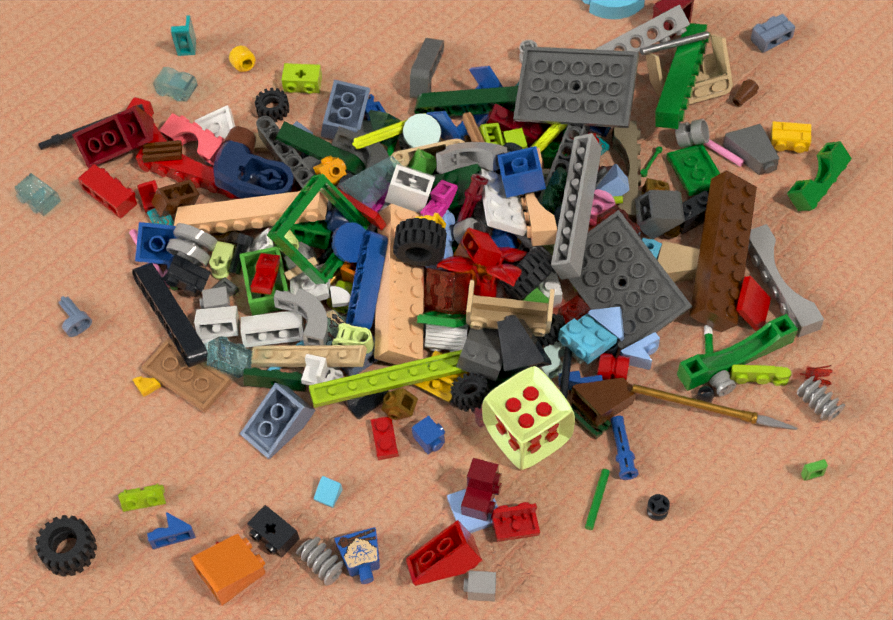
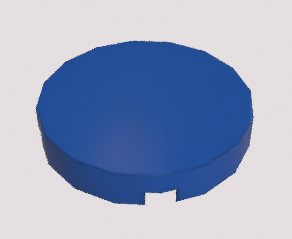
(347, 241)

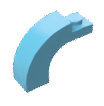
(614, 8)

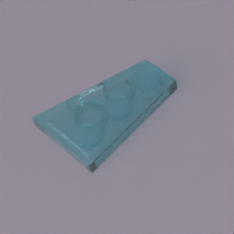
(371, 183)

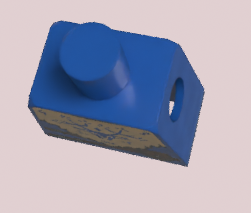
(360, 553)

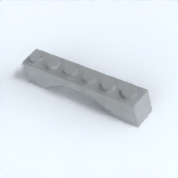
(800, 310)

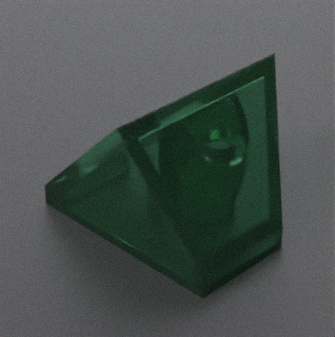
(380, 120)

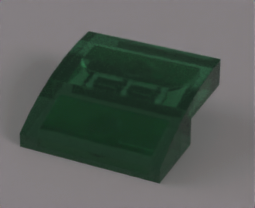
(555, 190)

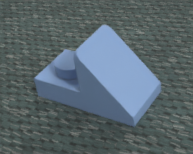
(640, 351)

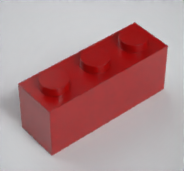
(108, 190)

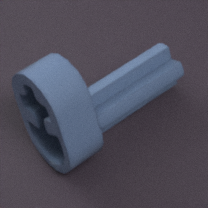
(77, 321)

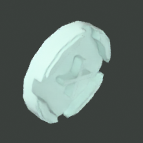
(421, 130)

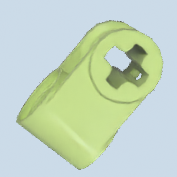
(221, 259)
(353, 336)

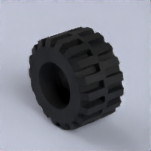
(419, 242)
(535, 270)
(58, 532)

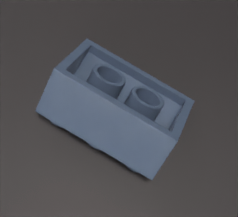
(344, 108)

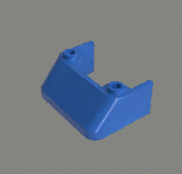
(486, 79)

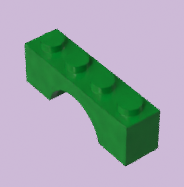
(831, 162)

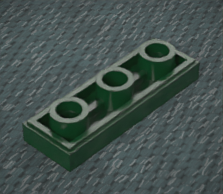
(266, 379)

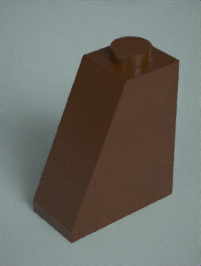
(602, 398)

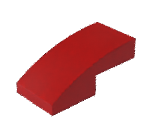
(266, 273)

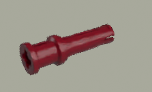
(472, 195)

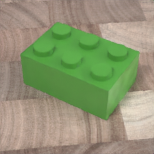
(259, 302)

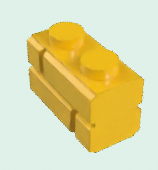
(790, 136)

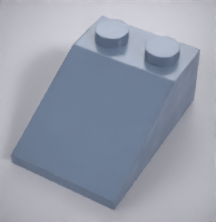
(277, 420)

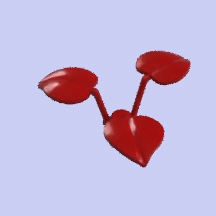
(488, 285)

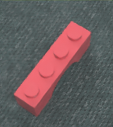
(181, 129)

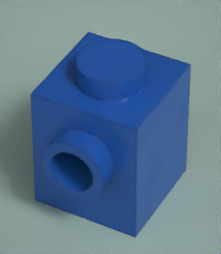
(429, 435)

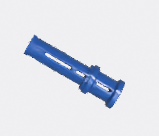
(624, 454)

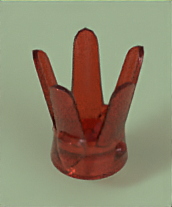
(818, 372)

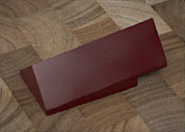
(114, 135)

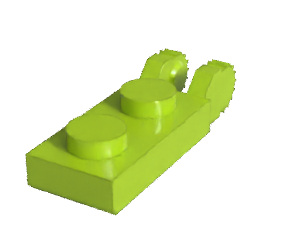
(761, 374)

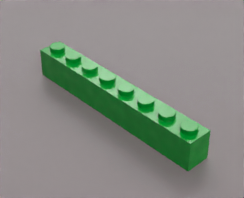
(681, 80)

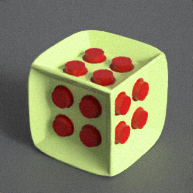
(528, 417)

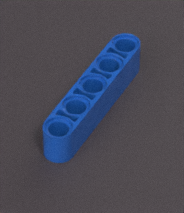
(367, 280)

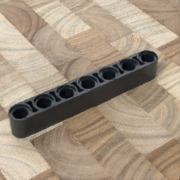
(170, 315)

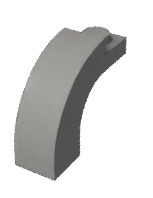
(469, 153)
(311, 309)

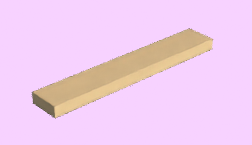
(295, 355)

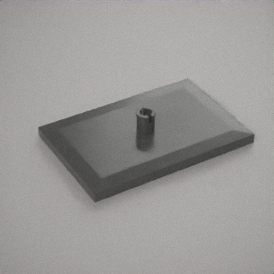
(576, 86)
(619, 255)

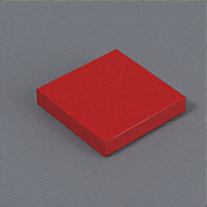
(753, 303)

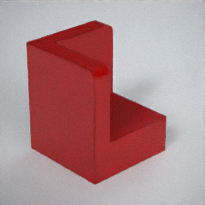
(147, 191)

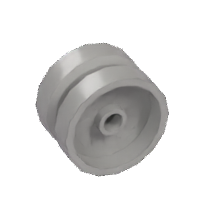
(191, 244)

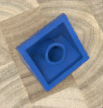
(152, 243)

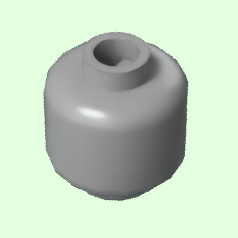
(461, 227)

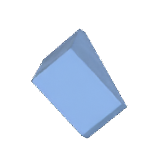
(614, 182)
(611, 319)

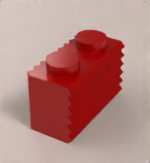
(480, 247)

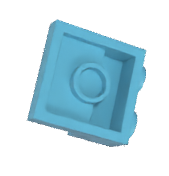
(586, 338)

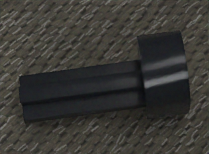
(243, 242)

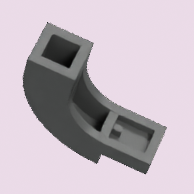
(369, 155)

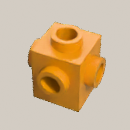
(332, 168)

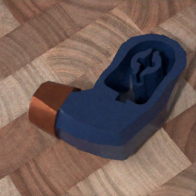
(246, 173)

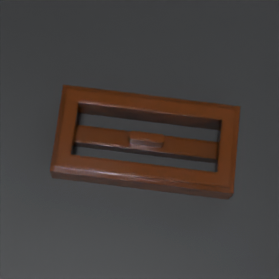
(163, 149)

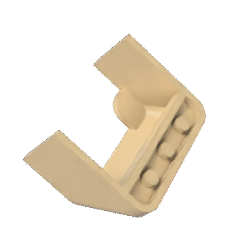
(711, 82)
(486, 311)

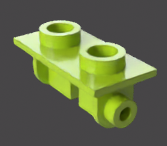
(138, 499)

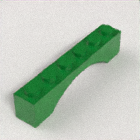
(769, 338)

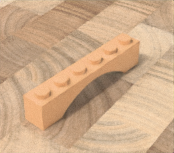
(540, 222)

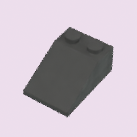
(482, 353)

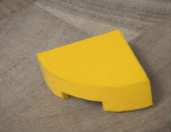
(146, 385)

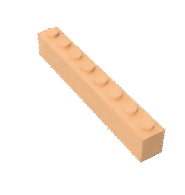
(247, 212)

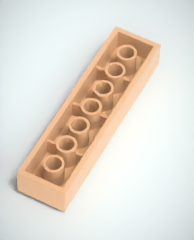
(399, 299)

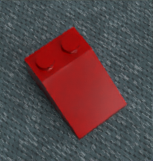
(444, 556)

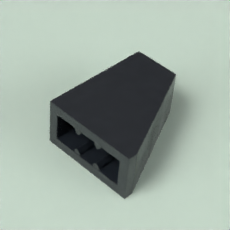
(520, 346)

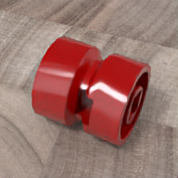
(613, 367)

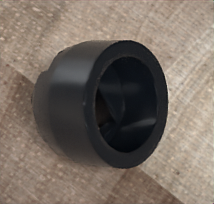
(707, 396)

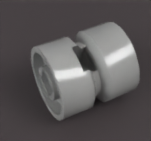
(692, 133)

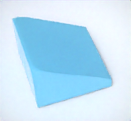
(328, 491)

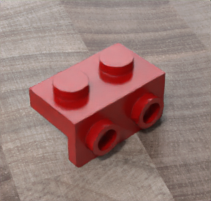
(515, 522)

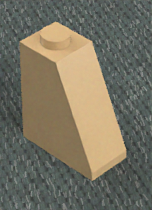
(679, 261)

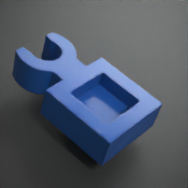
(371, 105)

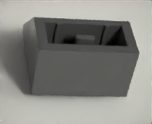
(659, 212)

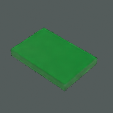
(693, 168)
(442, 319)

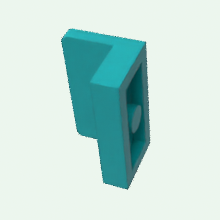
(184, 38)

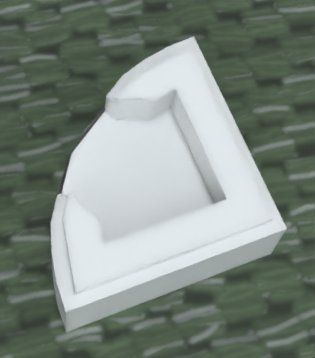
(339, 296)

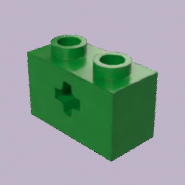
(312, 233)

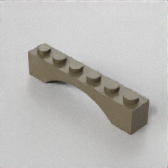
(626, 145)

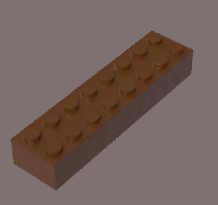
(723, 251)

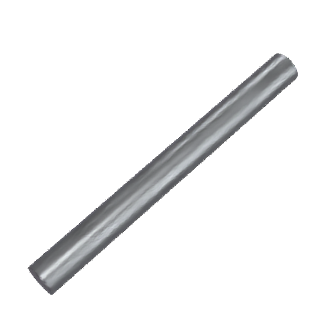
(674, 43)

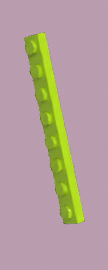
(385, 379)

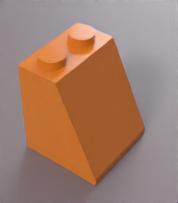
(229, 567)

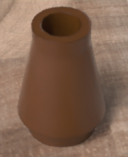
(746, 91)

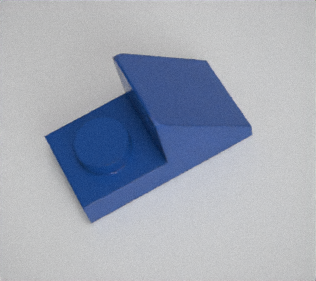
(176, 532)

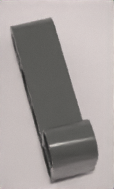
(425, 66)

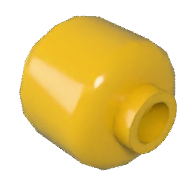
(242, 58)

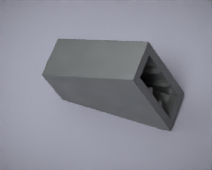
(753, 147)

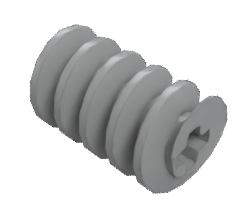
(819, 400)
(320, 560)

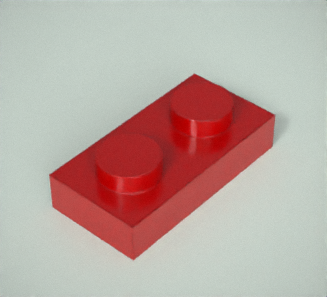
(384, 438)

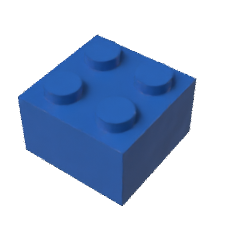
(521, 172)

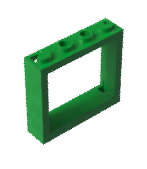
(293, 212)

